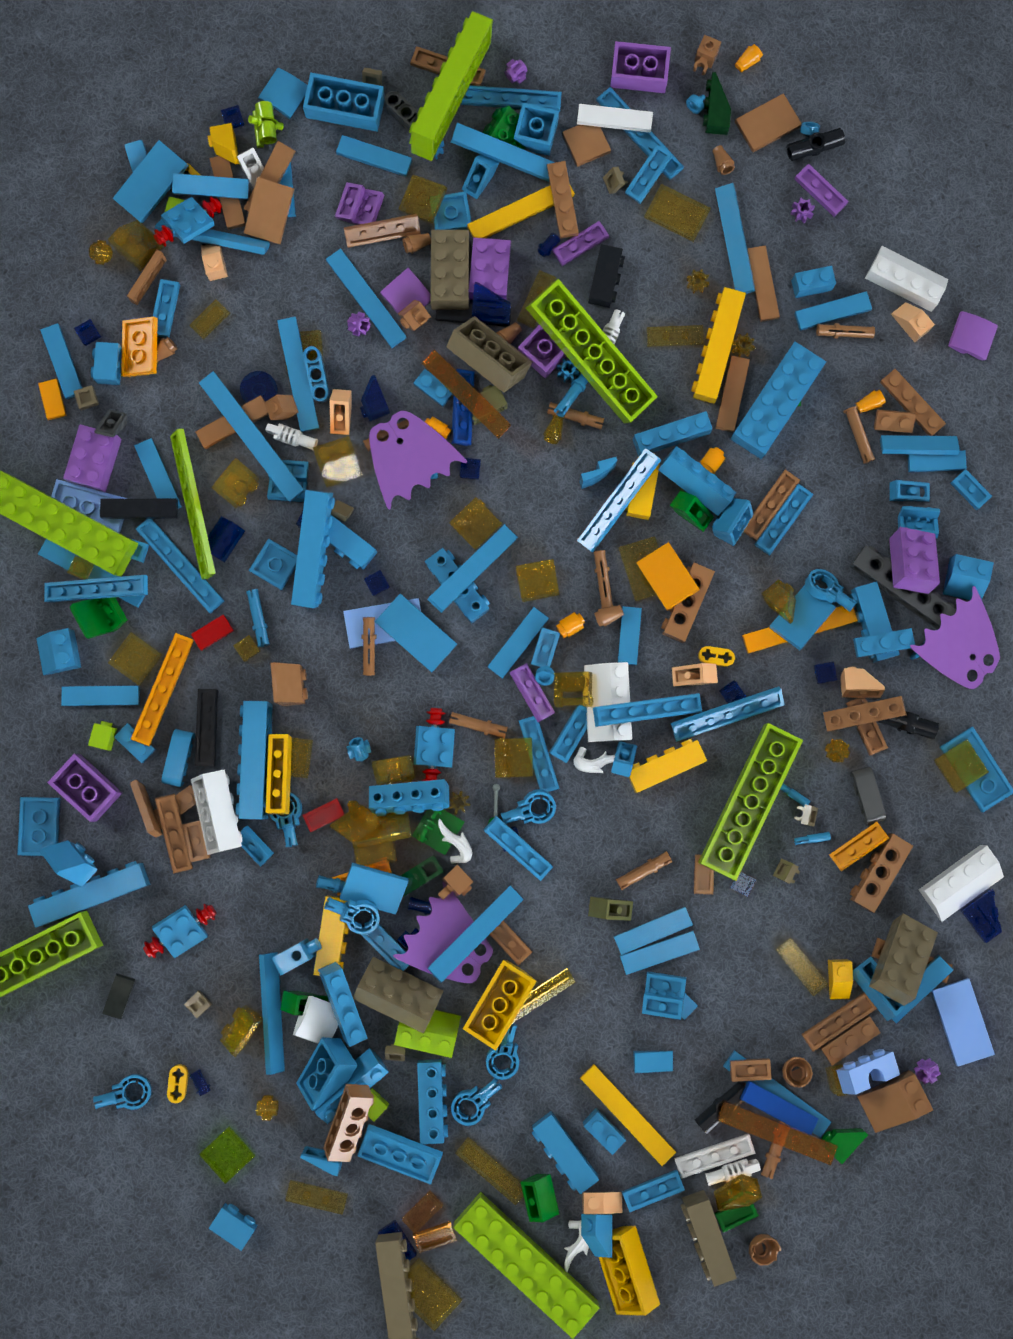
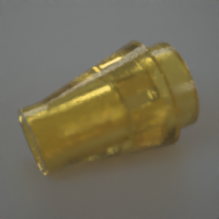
(553, 432)

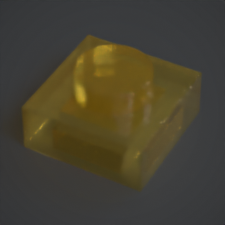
(80, 568)
(247, 648)

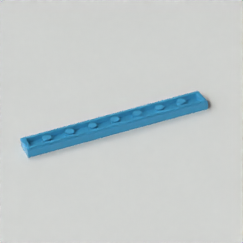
(251, 436)

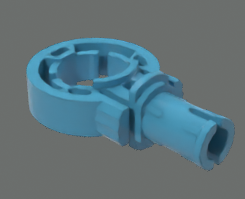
(833, 593)
(529, 816)
(293, 819)
(350, 909)
(507, 1042)
(483, 1093)
(112, 1097)

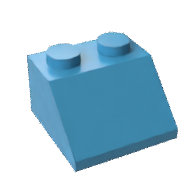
(537, 128)
(733, 521)
(965, 573)
(58, 651)
(70, 861)

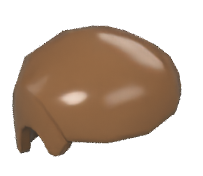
(800, 1076)
(757, 1253)

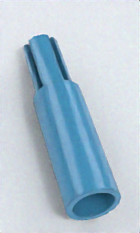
(795, 795)
(820, 837)

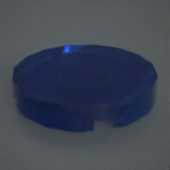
(258, 384)

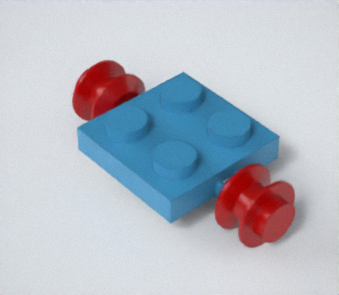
(187, 220)
(434, 745)
(179, 931)

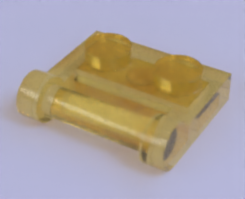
(573, 683)

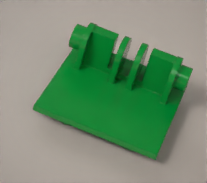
(429, 832)

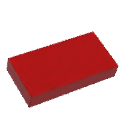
(212, 632)
(323, 815)

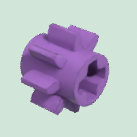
(516, 71)
(802, 215)
(358, 323)
(927, 1071)

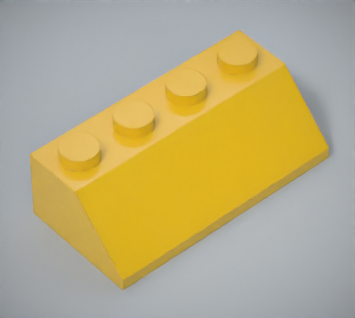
(499, 1004)
(629, 1274)

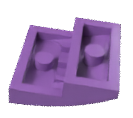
(359, 204)
(404, 290)
(973, 335)

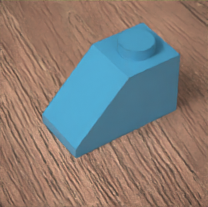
(479, 175)
(597, 1233)

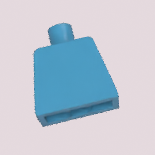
(296, 955)

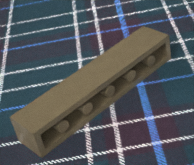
(396, 1286)

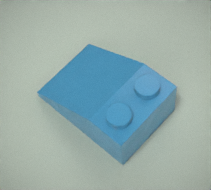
(326, 1071)

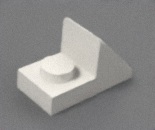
(250, 165)

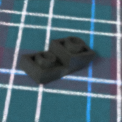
(118, 996)

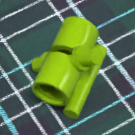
(264, 124)

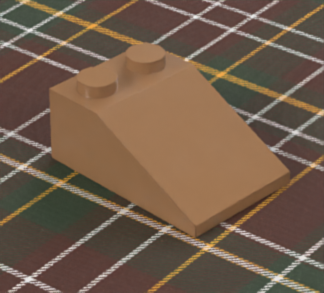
(288, 684)
(895, 1102)

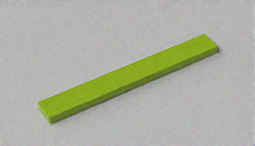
(192, 504)

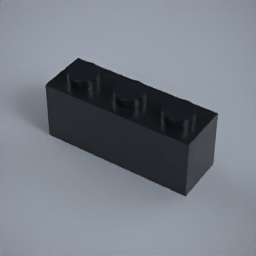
(606, 276)

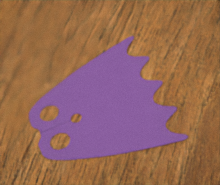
(413, 461)
(959, 637)
(437, 933)

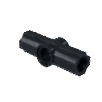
(825, 141)
(913, 725)
(709, 1117)

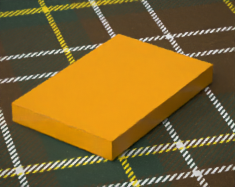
(139, 347)
(667, 576)

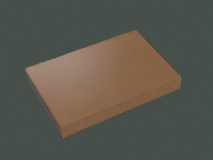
(768, 123)
(269, 210)

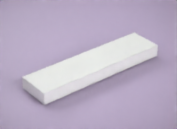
(614, 118)
(714, 1155)

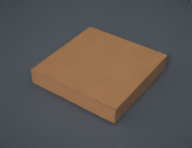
(586, 143)

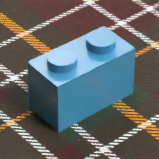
(813, 281)
(107, 363)
(604, 1131)
(233, 1226)

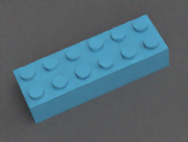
(778, 400)
(254, 759)

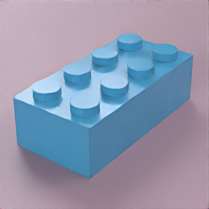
(344, 102)

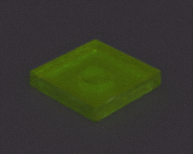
(227, 1154)

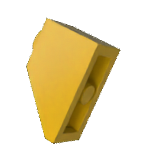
(224, 142)
(840, 978)

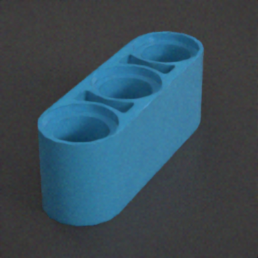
(316, 364)
(177, 757)

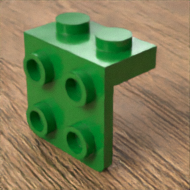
(504, 126)
(98, 616)

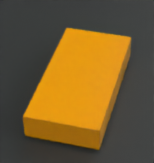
(52, 399)

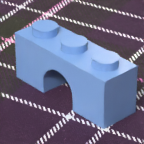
(855, 1075)

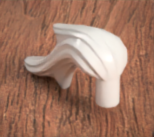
(594, 765)
(459, 842)
(579, 1246)

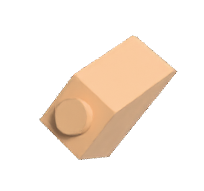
(213, 262)
(913, 321)
(340, 411)
(694, 674)
(860, 684)
(602, 1202)

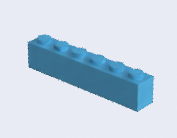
(312, 548)
(91, 894)

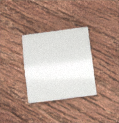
(317, 1021)

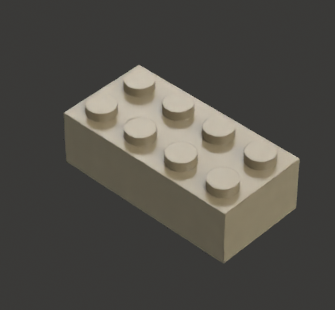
(450, 269)
(489, 354)
(903, 959)
(398, 994)
(709, 1240)

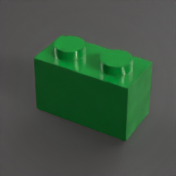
(539, 1197)

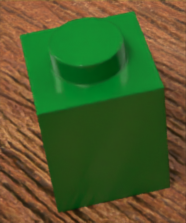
(692, 510)
(295, 1001)
(846, 1140)

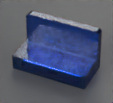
(224, 538)

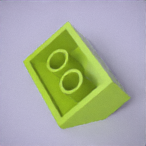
(438, 1037)

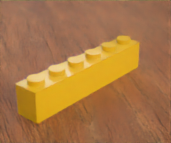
(719, 345)

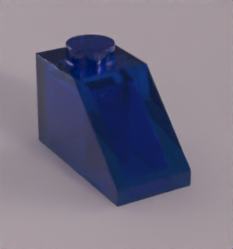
(373, 401)

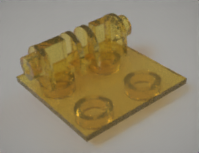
(475, 523)
(537, 580)
(513, 757)
(356, 822)

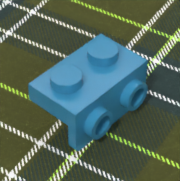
(919, 519)

